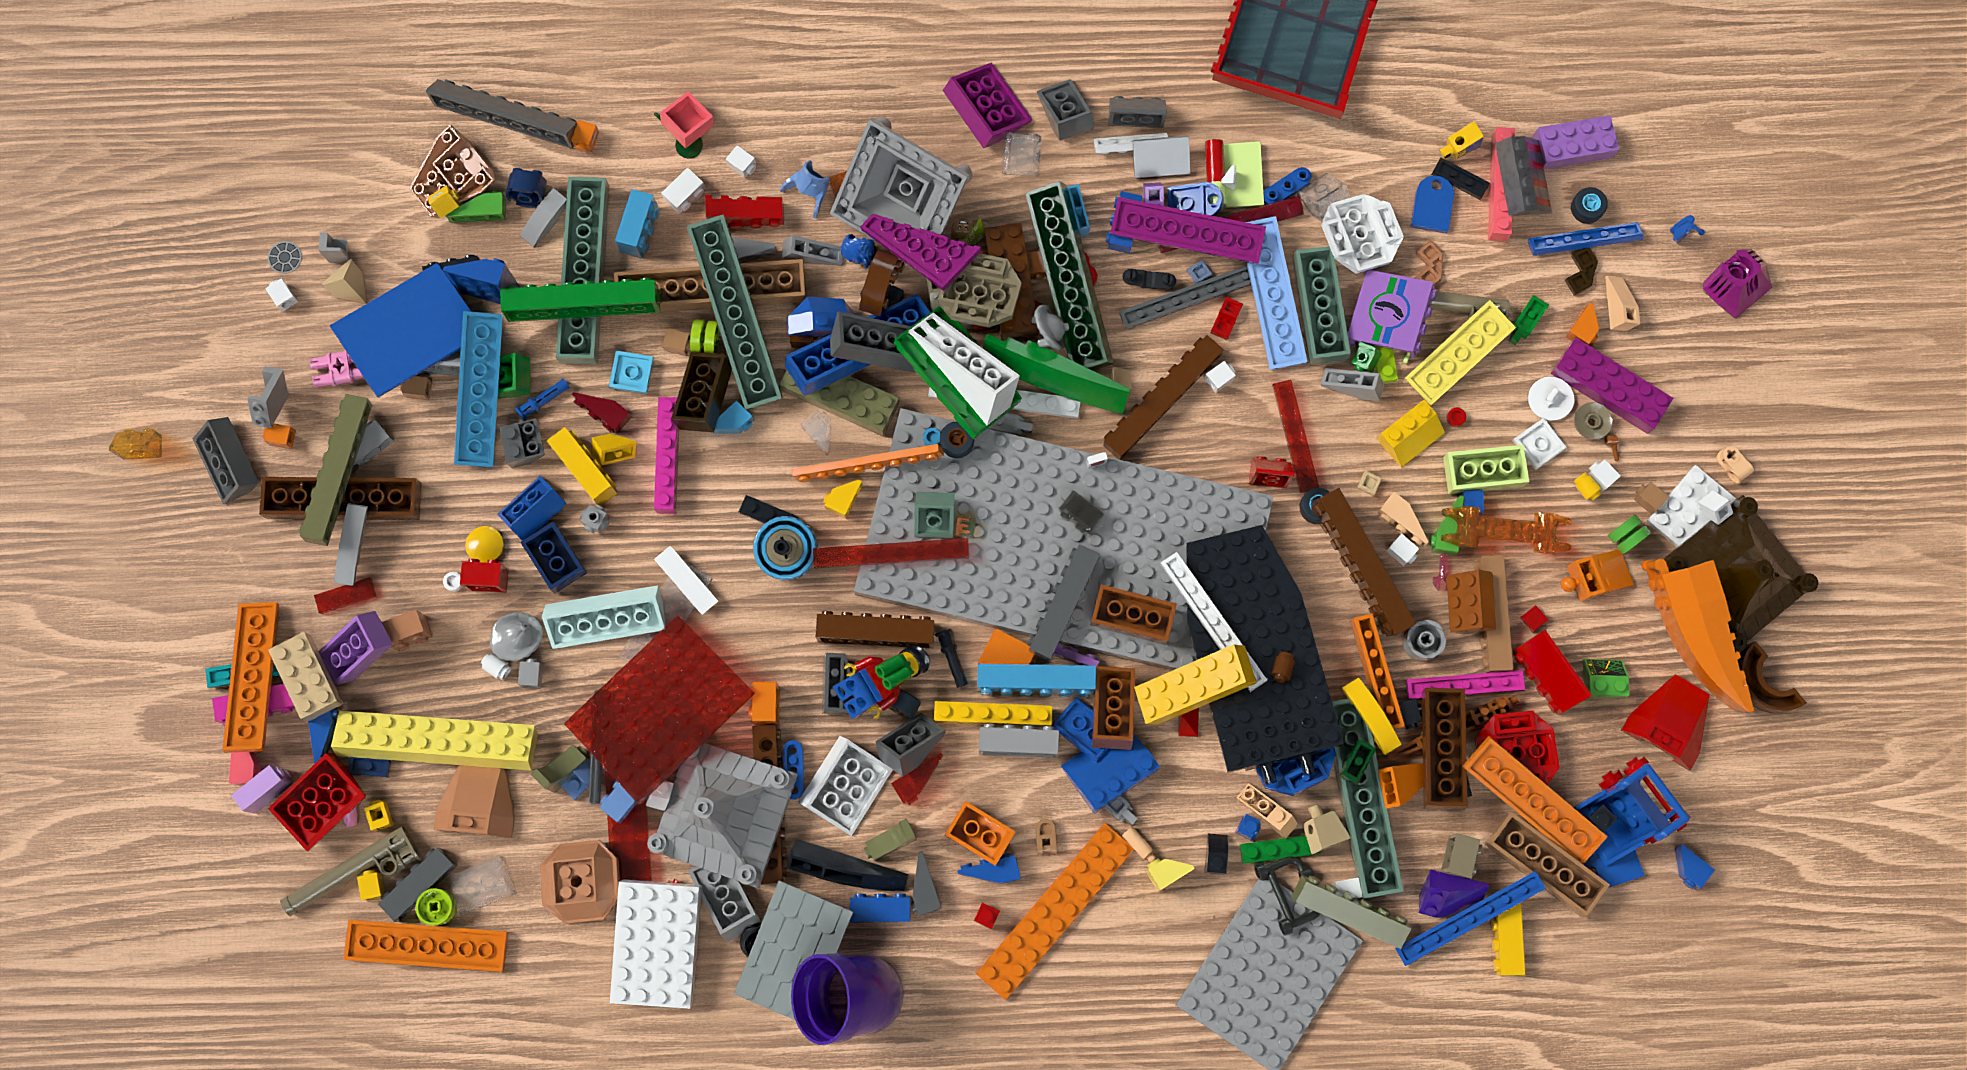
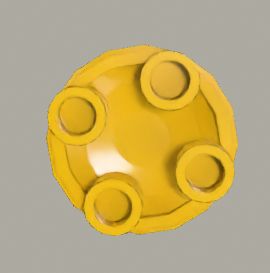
(484, 544)

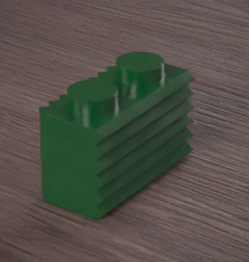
(1357, 762)

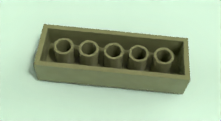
(850, 401)

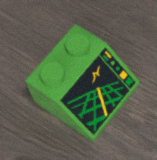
(1606, 678)

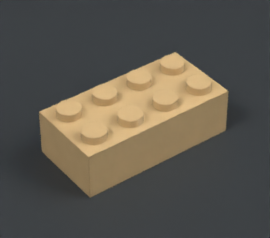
(305, 676)

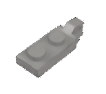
(1012, 424)
(1121, 810)

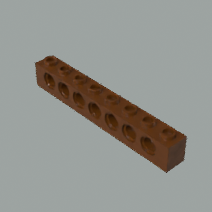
(760, 735)

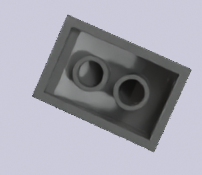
(1066, 109)
(909, 744)

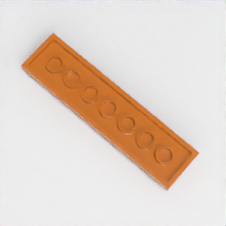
(250, 677)
(1534, 800)
(425, 945)

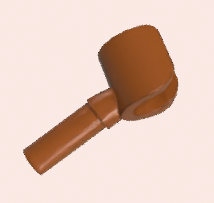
(1612, 440)

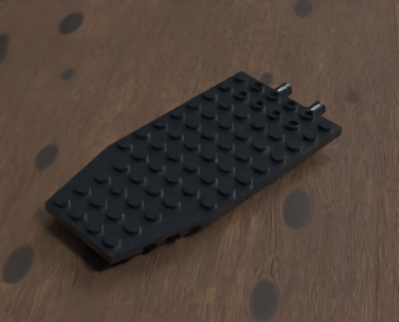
(1268, 617)

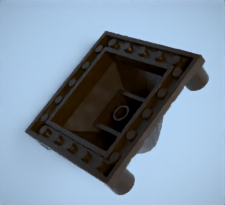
(1751, 565)

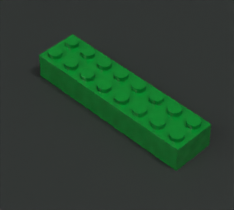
(580, 300)

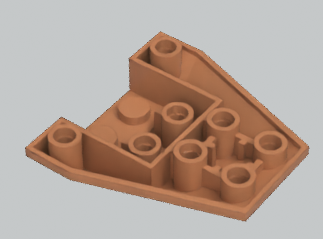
(452, 163)
(477, 803)

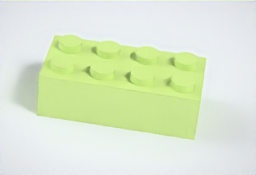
(1486, 469)

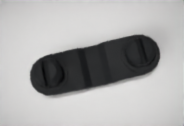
(1149, 279)

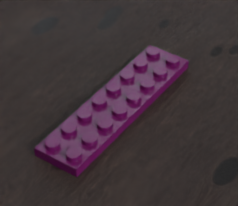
(1188, 230)

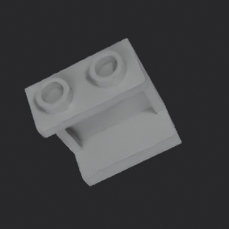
(267, 407)

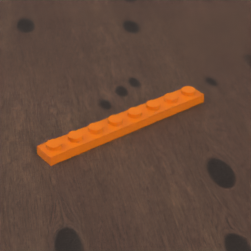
(873, 462)

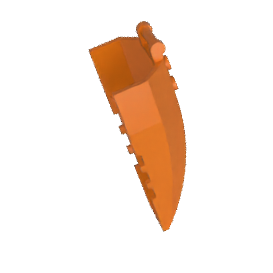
(1698, 626)

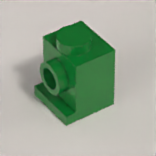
(1371, 357)

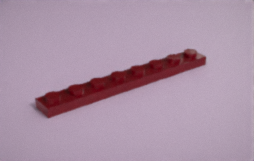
(1281, 209)

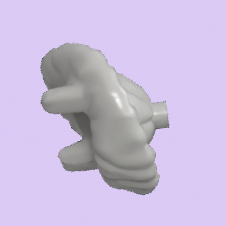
(1050, 327)
(515, 636)

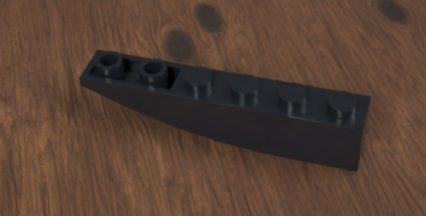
(842, 868)

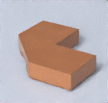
(1433, 259)

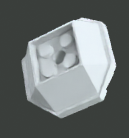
(1374, 223)

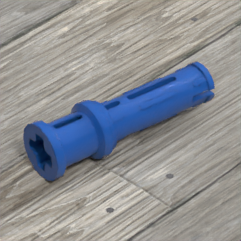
(532, 404)

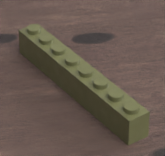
(336, 470)

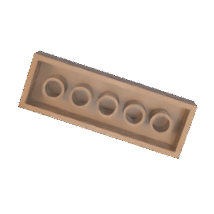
(1558, 870)

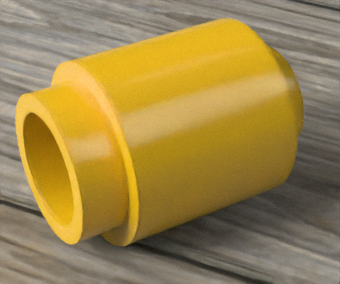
(1587, 486)

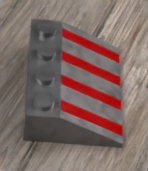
(1523, 176)

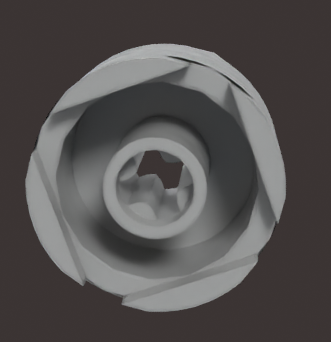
(1434, 641)

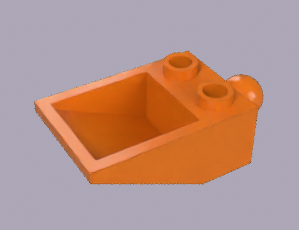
(1597, 575)

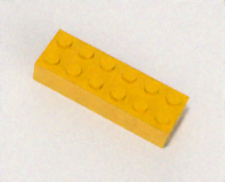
(1195, 684)

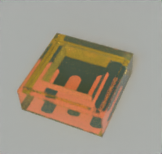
(965, 527)

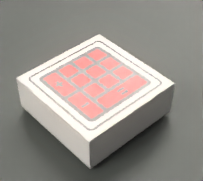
(1096, 460)

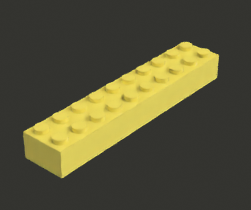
(434, 740)

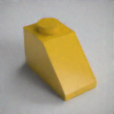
(612, 448)
(842, 498)

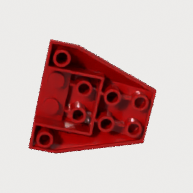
(1672, 720)

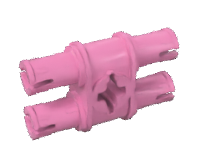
(335, 377)

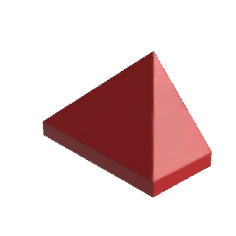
(1189, 723)

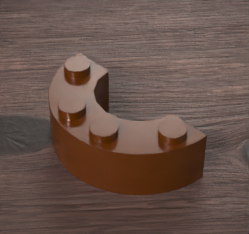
(881, 274)
(1761, 694)

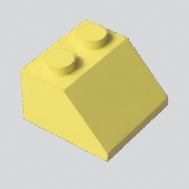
(1166, 872)

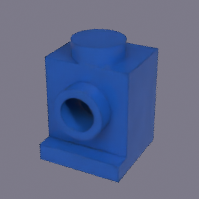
(1248, 827)

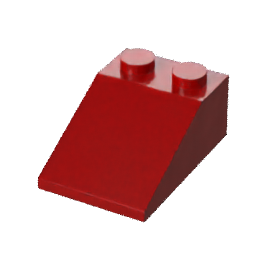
(1271, 472)

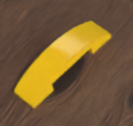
(1372, 715)

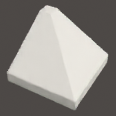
(1229, 179)

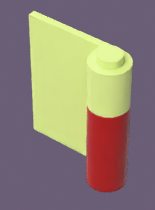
(1249, 172)

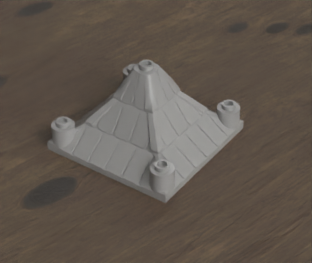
(898, 182)
(724, 814)

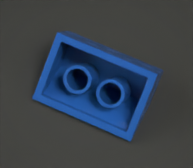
(532, 508)

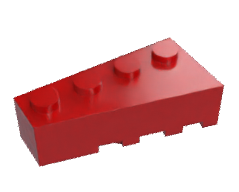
(747, 212)

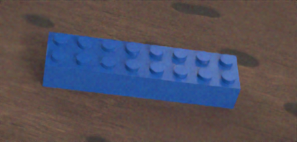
(816, 368)

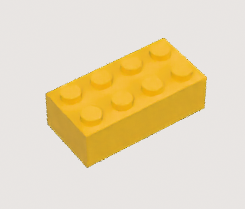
(585, 470)

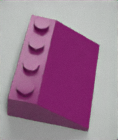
(986, 104)

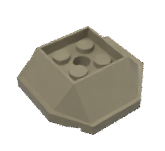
(985, 276)

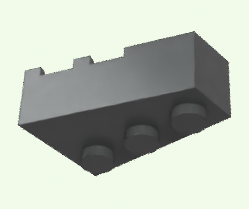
(833, 674)

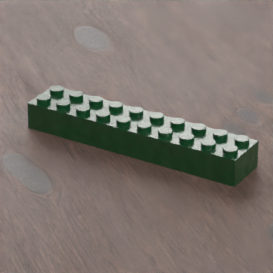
(1069, 275)

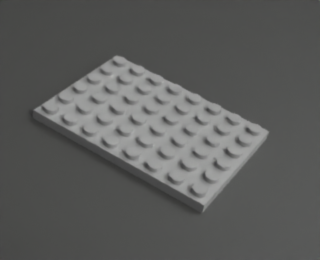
(1266, 985)

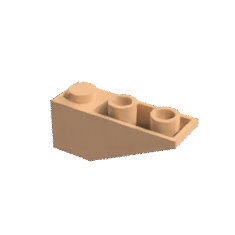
(1621, 305)
(1400, 514)
(1267, 810)

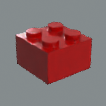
(484, 576)

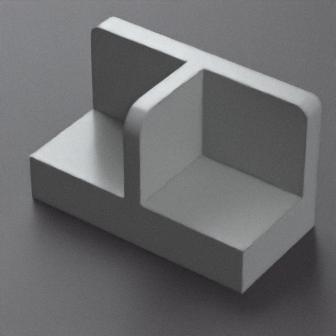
(333, 249)

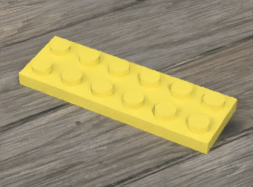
(1460, 352)

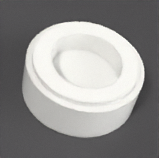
(452, 581)

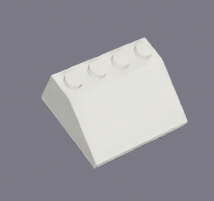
(845, 785)

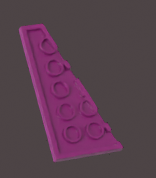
(925, 251)

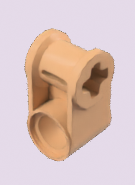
(1736, 465)

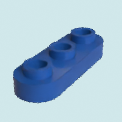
(1295, 182)
(794, 760)

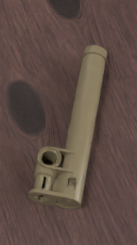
(1466, 303)
(394, 848)

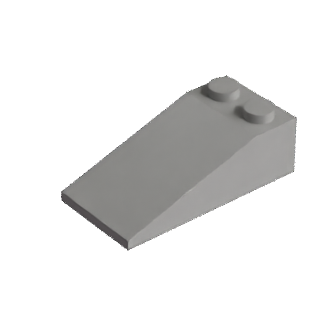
(726, 903)

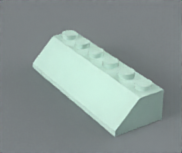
(604, 617)

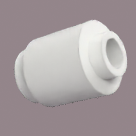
(496, 667)

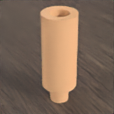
(1139, 844)

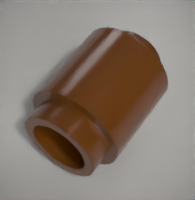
(1283, 667)

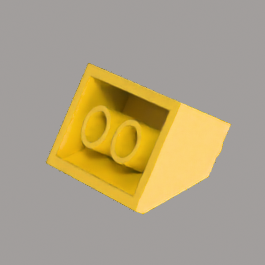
(1411, 433)

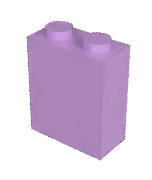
(262, 789)

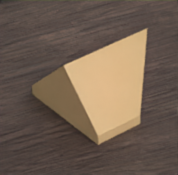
(347, 283)

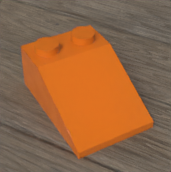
(979, 833)

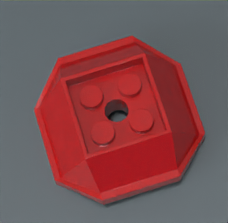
(1530, 736)

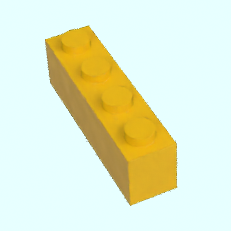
(1508, 942)

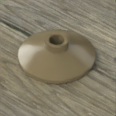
(1599, 415)

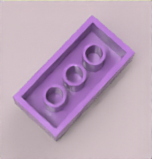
(1577, 142)
(355, 648)

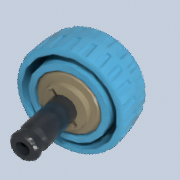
(785, 548)

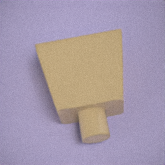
(1324, 830)

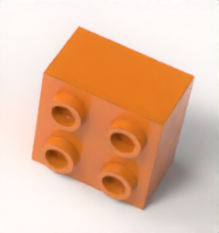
(764, 703)

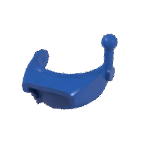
(1683, 227)

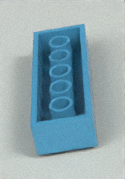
(1036, 679)

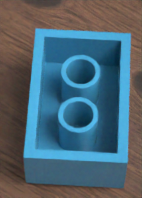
(637, 224)

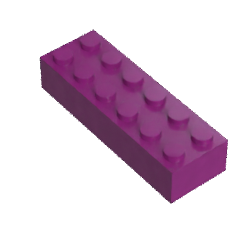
(1612, 385)

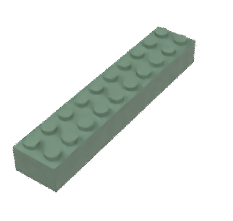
(583, 262)
(734, 311)
(1365, 811)

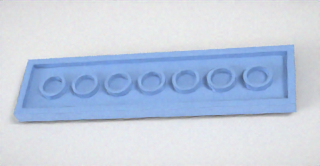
(1276, 301)

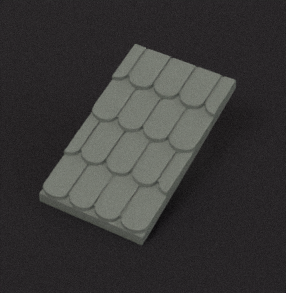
(790, 932)

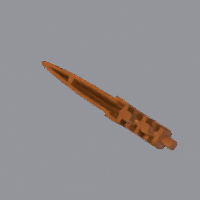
(1473, 719)

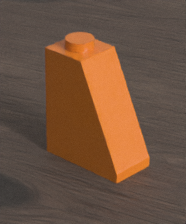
(1006, 650)
(1400, 783)

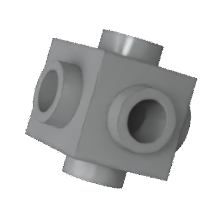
(597, 525)

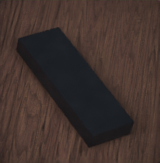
(1461, 178)

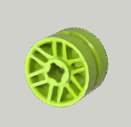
(704, 336)
(427, 911)

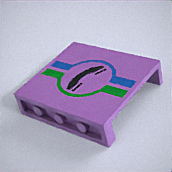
(1392, 311)

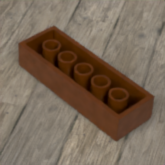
(1009, 243)
(875, 630)
(1444, 748)

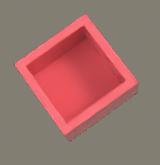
(686, 119)

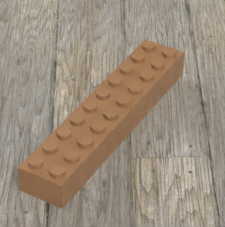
(685, 288)

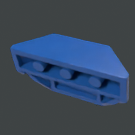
(816, 316)

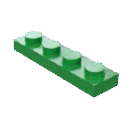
(1275, 849)

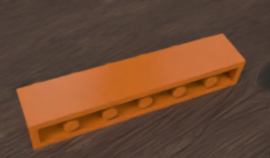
(1376, 668)

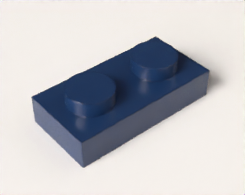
(369, 767)

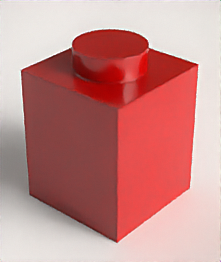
(986, 916)

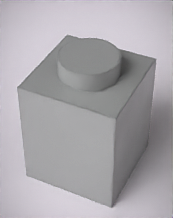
(530, 674)

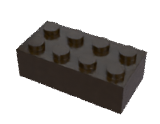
(702, 392)

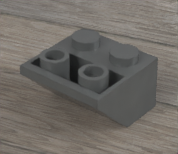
(522, 443)

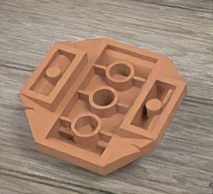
(599, 885)

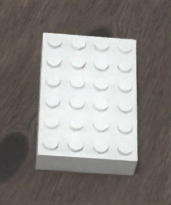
(655, 944)

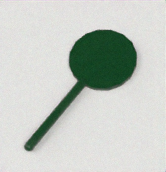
(691, 151)

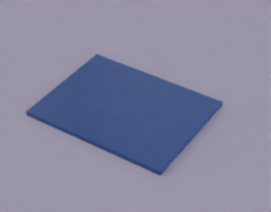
(404, 330)

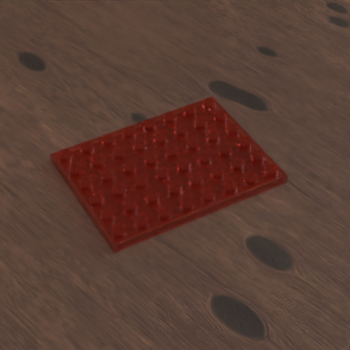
(659, 709)

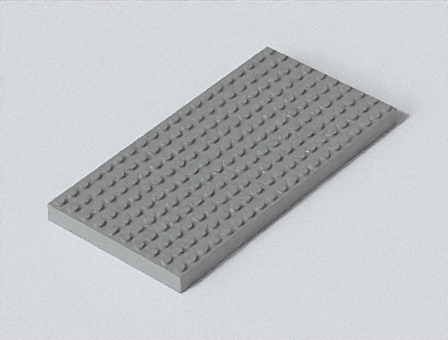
(1024, 542)

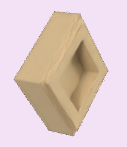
(1369, 483)

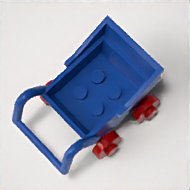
(1636, 812)

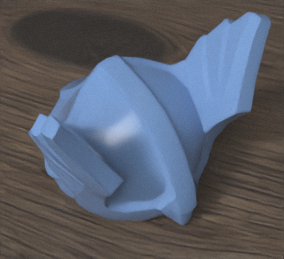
(808, 183)

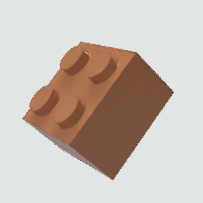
(407, 630)

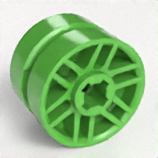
(1628, 534)

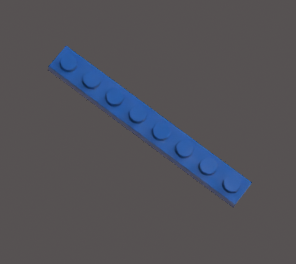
(1470, 918)

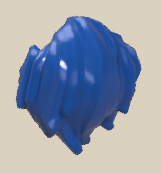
(858, 250)

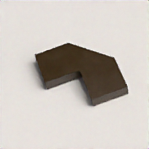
(1587, 265)

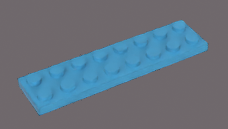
(478, 389)

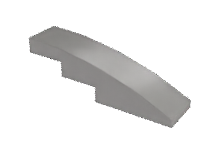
(350, 544)

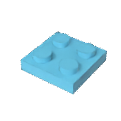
(631, 372)

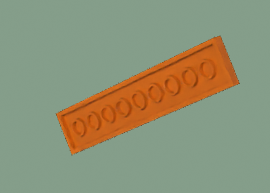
(1054, 911)

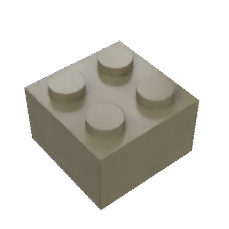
(1461, 856)

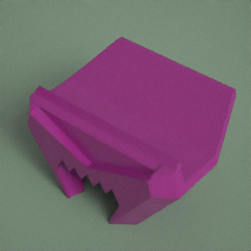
(1738, 282)

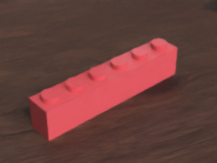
(1499, 220)

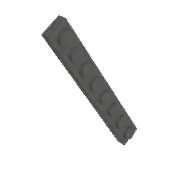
(1185, 298)

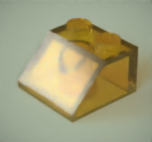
(137, 444)

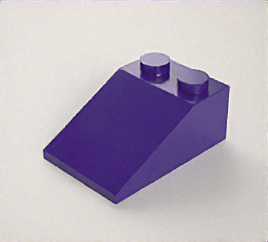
(1449, 894)

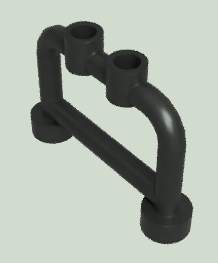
(1263, 871)

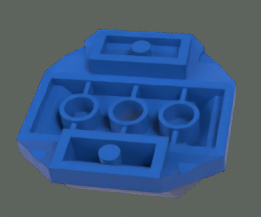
(1290, 773)

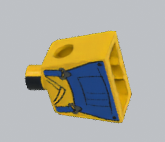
(1468, 140)

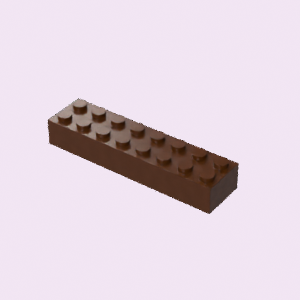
(384, 497)
(1362, 563)

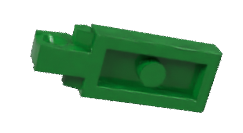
(1528, 319)

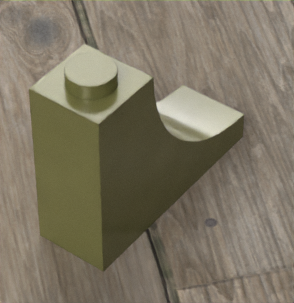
(561, 769)
(890, 840)

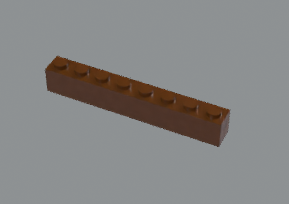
(1163, 397)

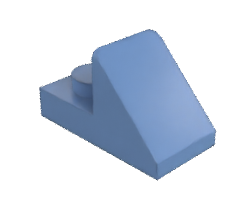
(579, 781)

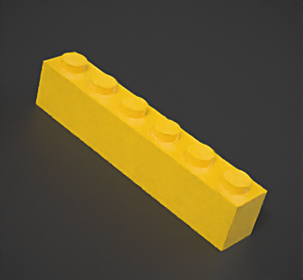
(992, 713)

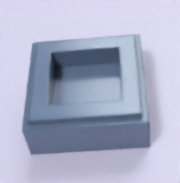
(1199, 272)

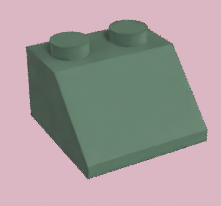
(934, 514)

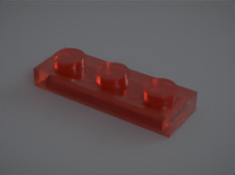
(345, 596)

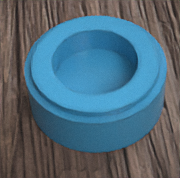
(931, 436)

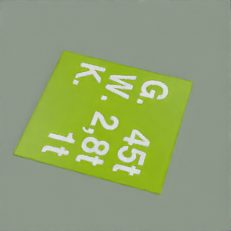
(975, 234)

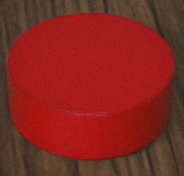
(1456, 417)

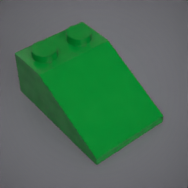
(514, 376)

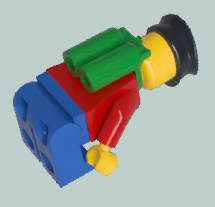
(880, 680)

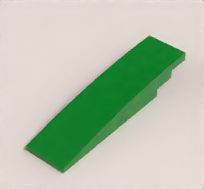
(1058, 374)

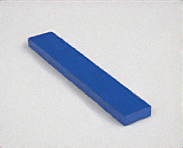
(1585, 238)

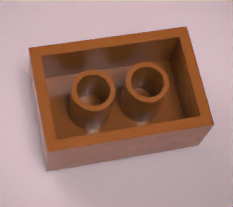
(1471, 602)

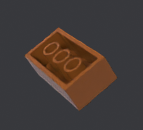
(1133, 614)
(1113, 708)

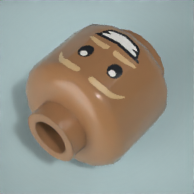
(961, 229)

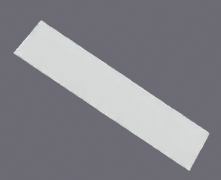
(686, 580)

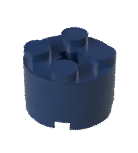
(526, 187)

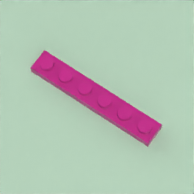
(1472, 683)

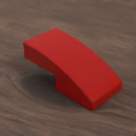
(1226, 318)

